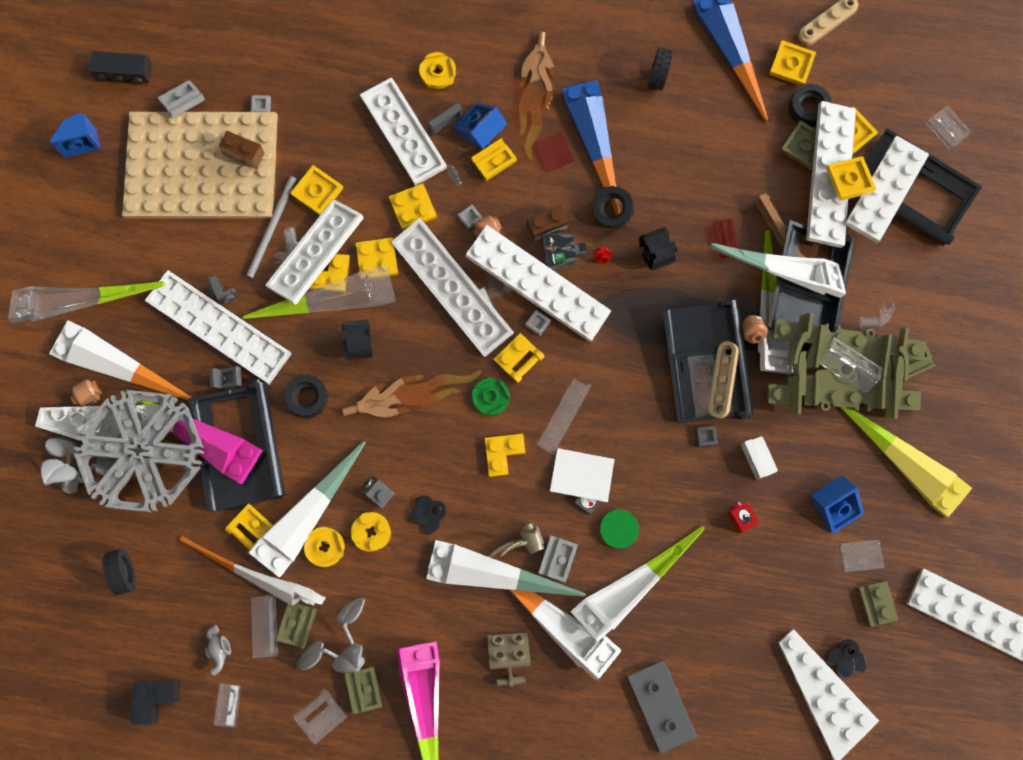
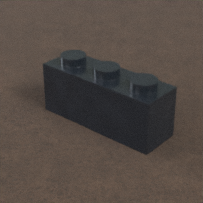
(120, 67)

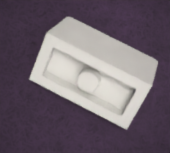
(759, 457)

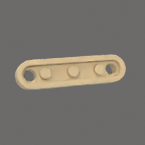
(827, 21)
(723, 379)

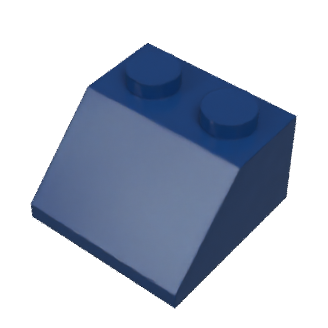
(480, 124)
(76, 136)
(838, 503)

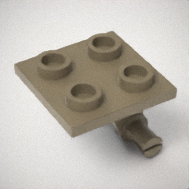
(509, 652)

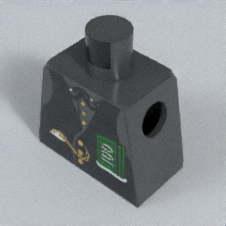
(561, 250)

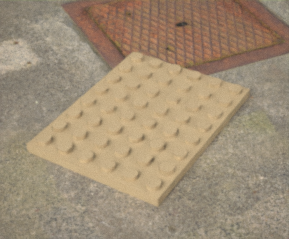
(182, 174)

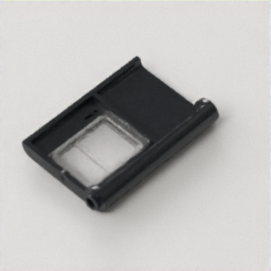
(694, 340)

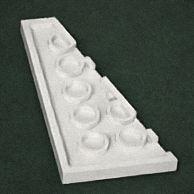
(70, 421)
(833, 705)

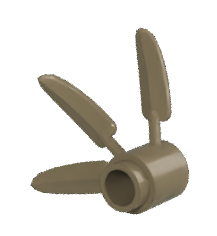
(530, 538)

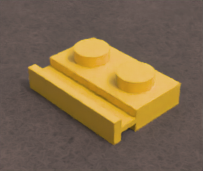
(494, 159)

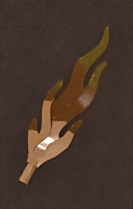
(539, 85)
(378, 403)

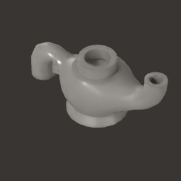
(217, 649)

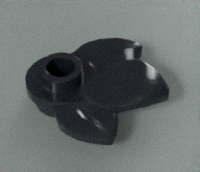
(425, 515)
(847, 662)

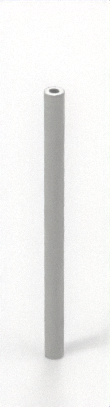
(271, 227)

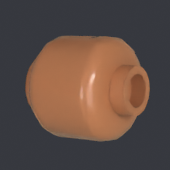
(487, 220)
(754, 329)
(85, 393)

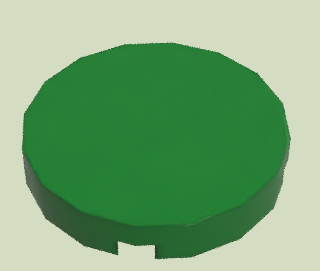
(490, 397)
(619, 529)

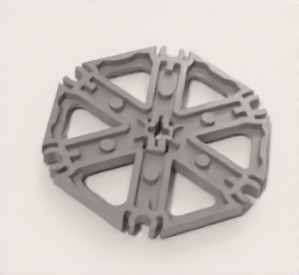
(121, 448)

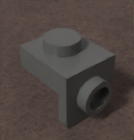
(217, 289)
(225, 378)
(377, 491)

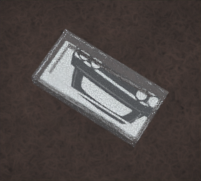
(227, 705)

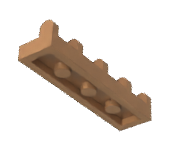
(773, 220)

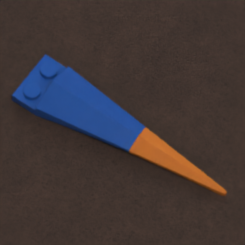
(724, 28)
(588, 115)

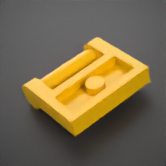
(514, 354)
(252, 521)

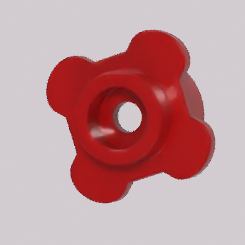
(602, 255)

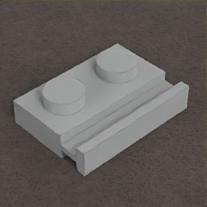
(181, 98)
(558, 559)

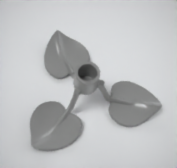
(56, 471)
(351, 657)

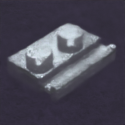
(948, 127)
(861, 556)

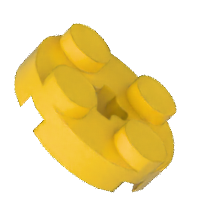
(435, 80)
(314, 541)
(375, 542)

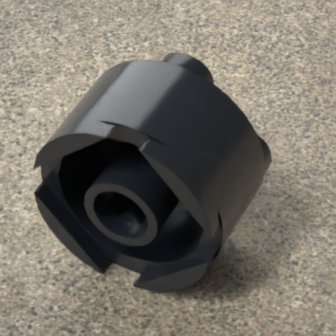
(657, 249)
(356, 339)

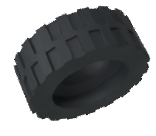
(660, 69)
(810, 90)
(627, 207)
(295, 386)
(119, 571)

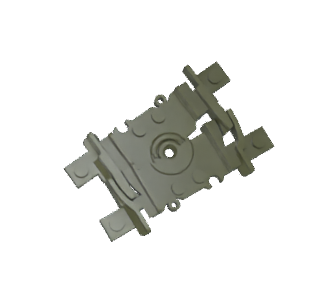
(829, 388)

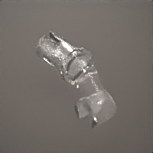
(291, 243)
(878, 321)

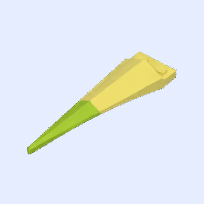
(932, 480)

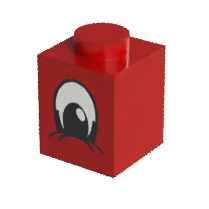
(743, 517)

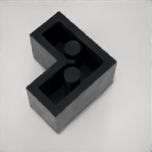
(146, 699)

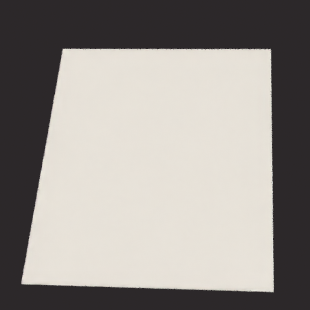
(582, 475)

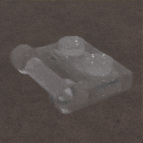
(325, 721)

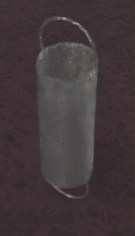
(454, 175)

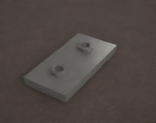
(662, 706)

